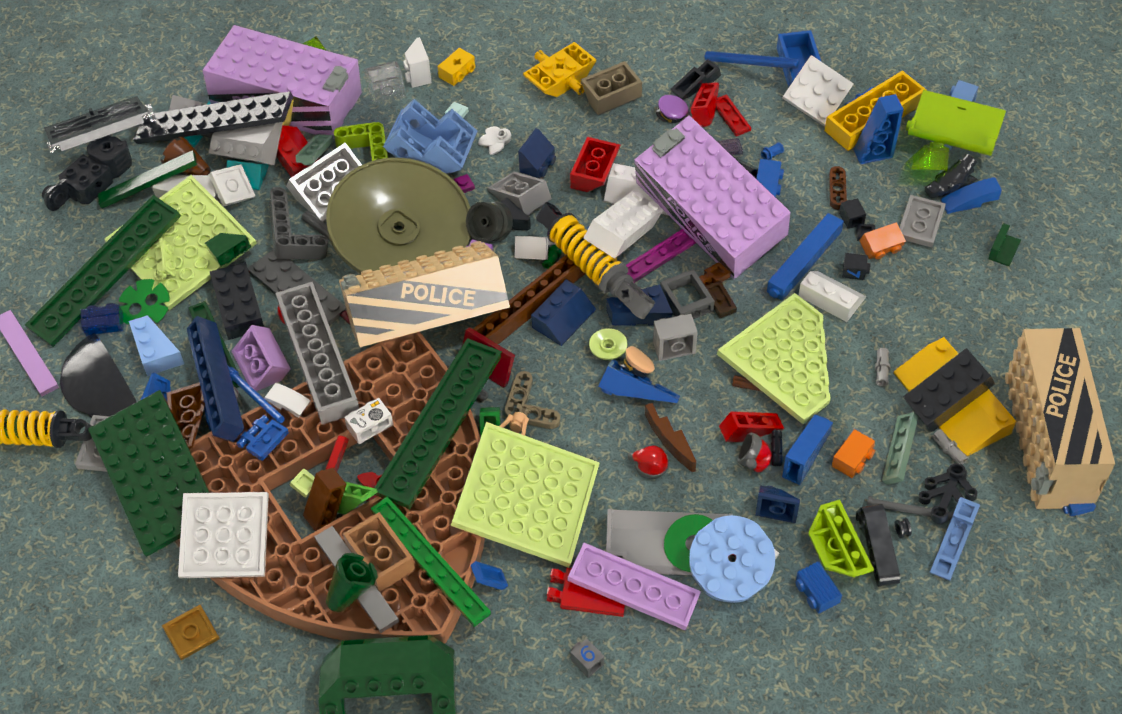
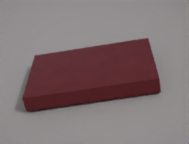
(503, 369)

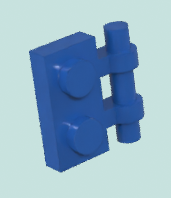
(268, 438)

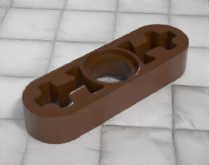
(841, 182)

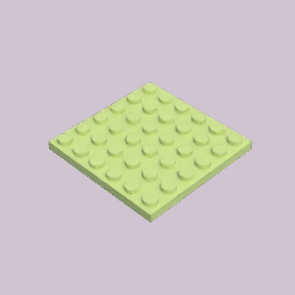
(199, 221)
(526, 494)

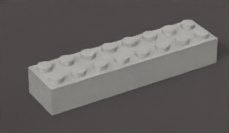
(317, 353)

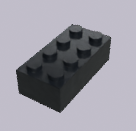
(236, 299)
(949, 390)

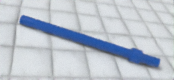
(255, 396)

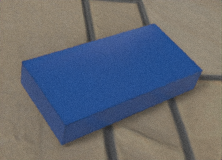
(489, 575)

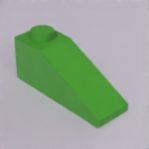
(354, 496)

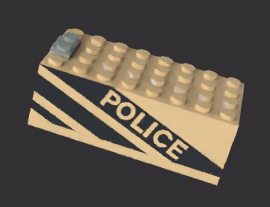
(423, 293)
(1058, 418)

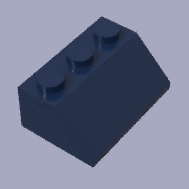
(562, 313)

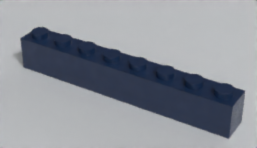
(215, 379)

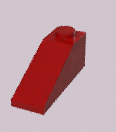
(705, 104)
(739, 424)

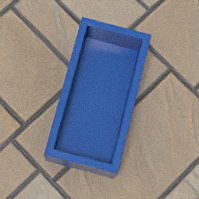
(798, 46)

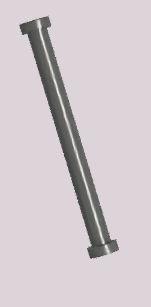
(903, 507)

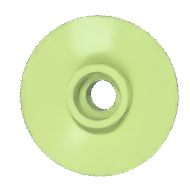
(608, 338)

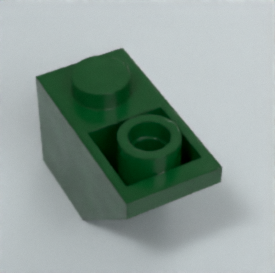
(227, 247)

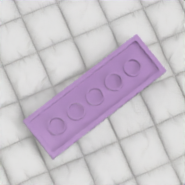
(634, 586)

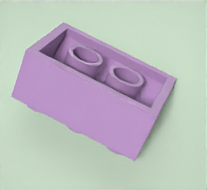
(260, 358)

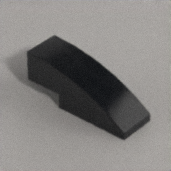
(692, 81)

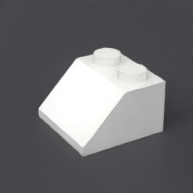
(417, 65)

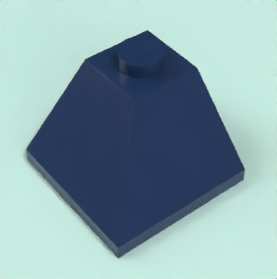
(777, 504)

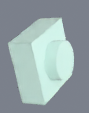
(460, 109)

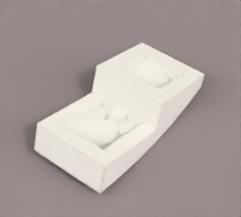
(284, 397)

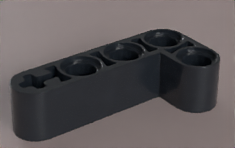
(879, 544)

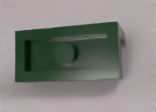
(1004, 247)

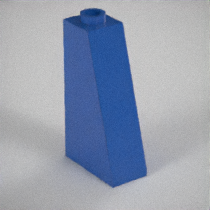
(806, 449)

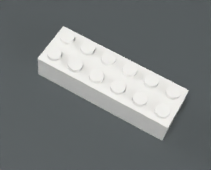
(623, 223)

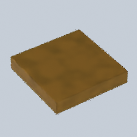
(190, 632)

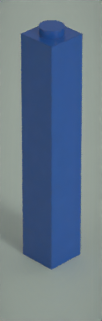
(804, 257)

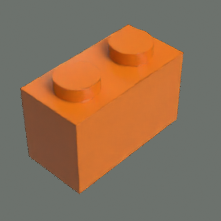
(883, 240)
(853, 454)

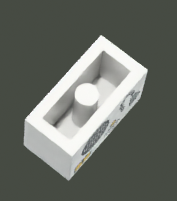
(368, 420)

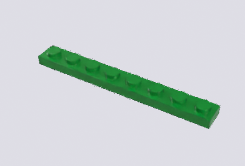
(433, 564)

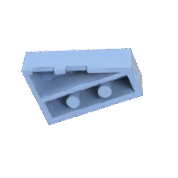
(154, 347)

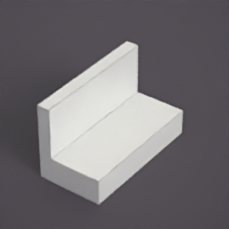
(532, 247)

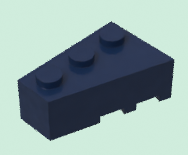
(622, 316)

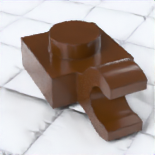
(714, 274)

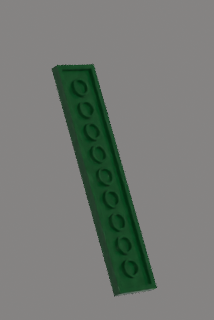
(102, 270)
(437, 423)

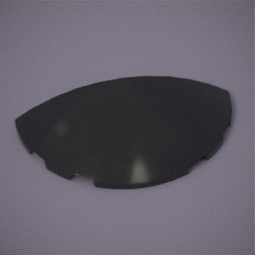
(93, 380)

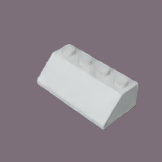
(621, 182)

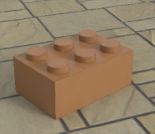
(382, 548)

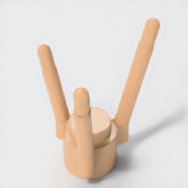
(517, 422)

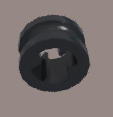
(903, 528)

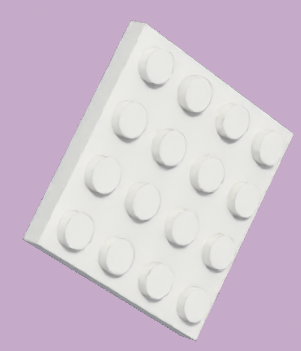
(223, 535)

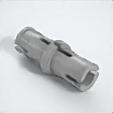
(882, 367)
(949, 447)

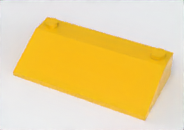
(976, 424)

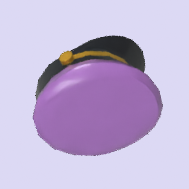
(671, 109)

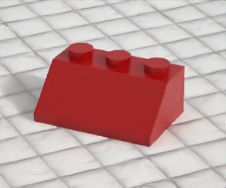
(289, 145)
(593, 164)

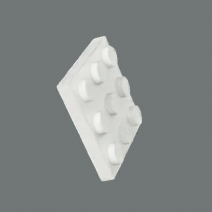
(817, 90)

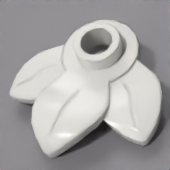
(495, 139)

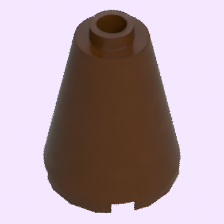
(180, 147)

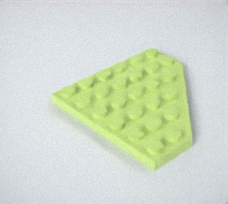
(785, 357)

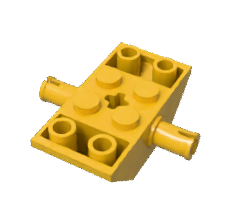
(561, 70)

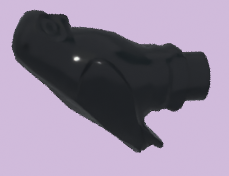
(953, 179)

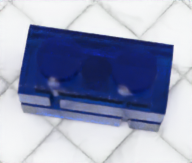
(102, 319)

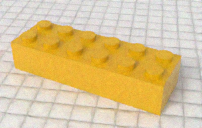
(849, 121)

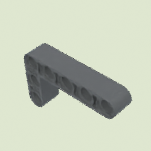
(289, 245)

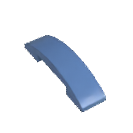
(955, 539)

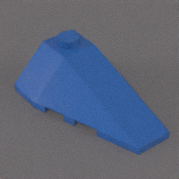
(625, 383)

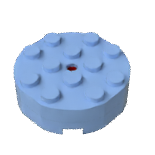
(732, 538)

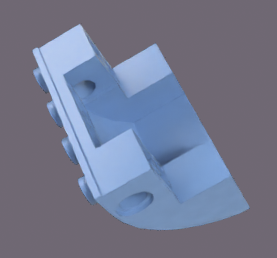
(430, 140)

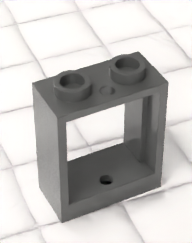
(697, 308)

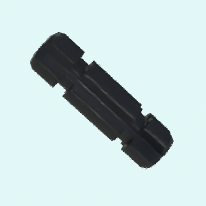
(776, 448)

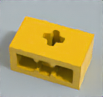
(456, 66)

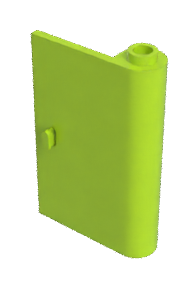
(956, 122)

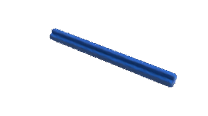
(752, 59)

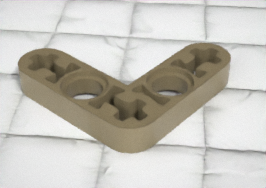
(527, 409)

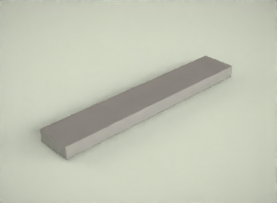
(371, 600)

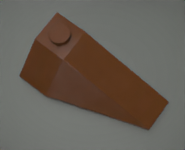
(187, 408)

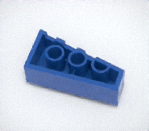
(881, 131)

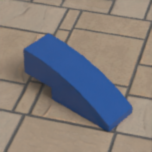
(972, 195)

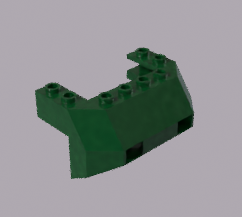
(388, 669)

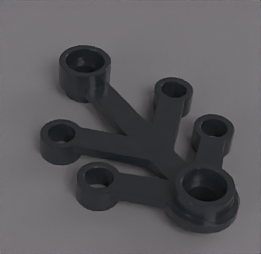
(955, 474)

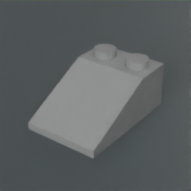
(523, 190)

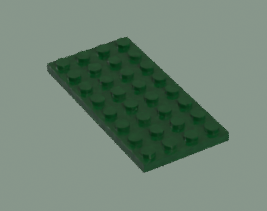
(149, 468)

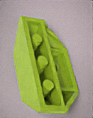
(838, 542)

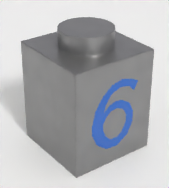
(587, 657)

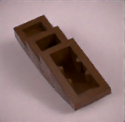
(673, 441)

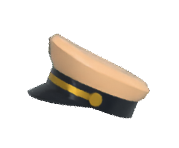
(637, 362)

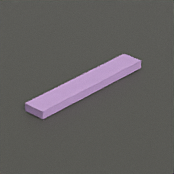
(27, 354)

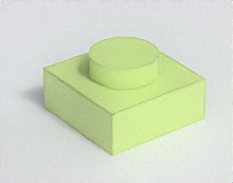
(303, 482)

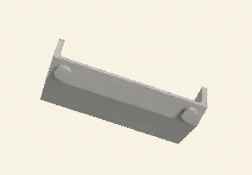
(641, 536)

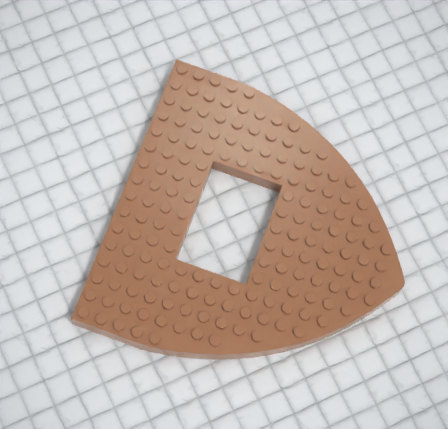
(296, 569)

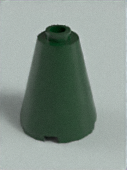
(349, 581)

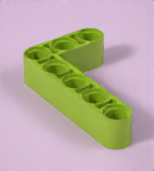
(363, 136)

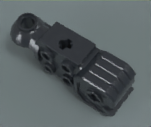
(91, 174)

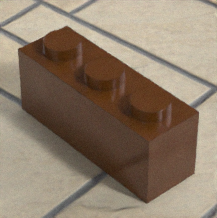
(324, 498)

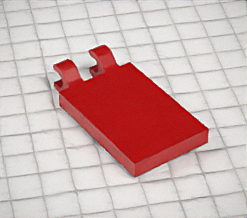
(579, 598)

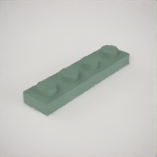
(314, 149)
(900, 448)

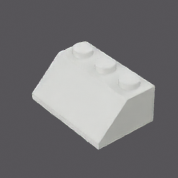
(830, 295)

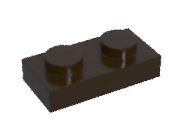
(723, 303)

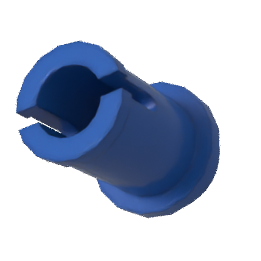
(768, 153)

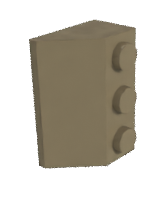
(612, 87)

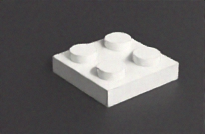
(231, 185)

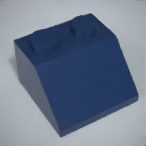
(536, 155)

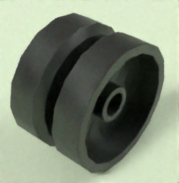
(489, 221)

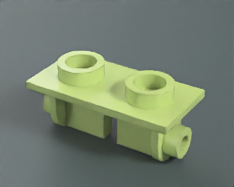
(165, 254)

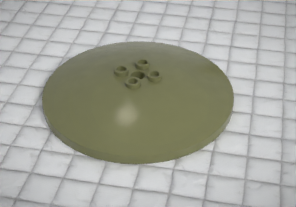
(391, 194)

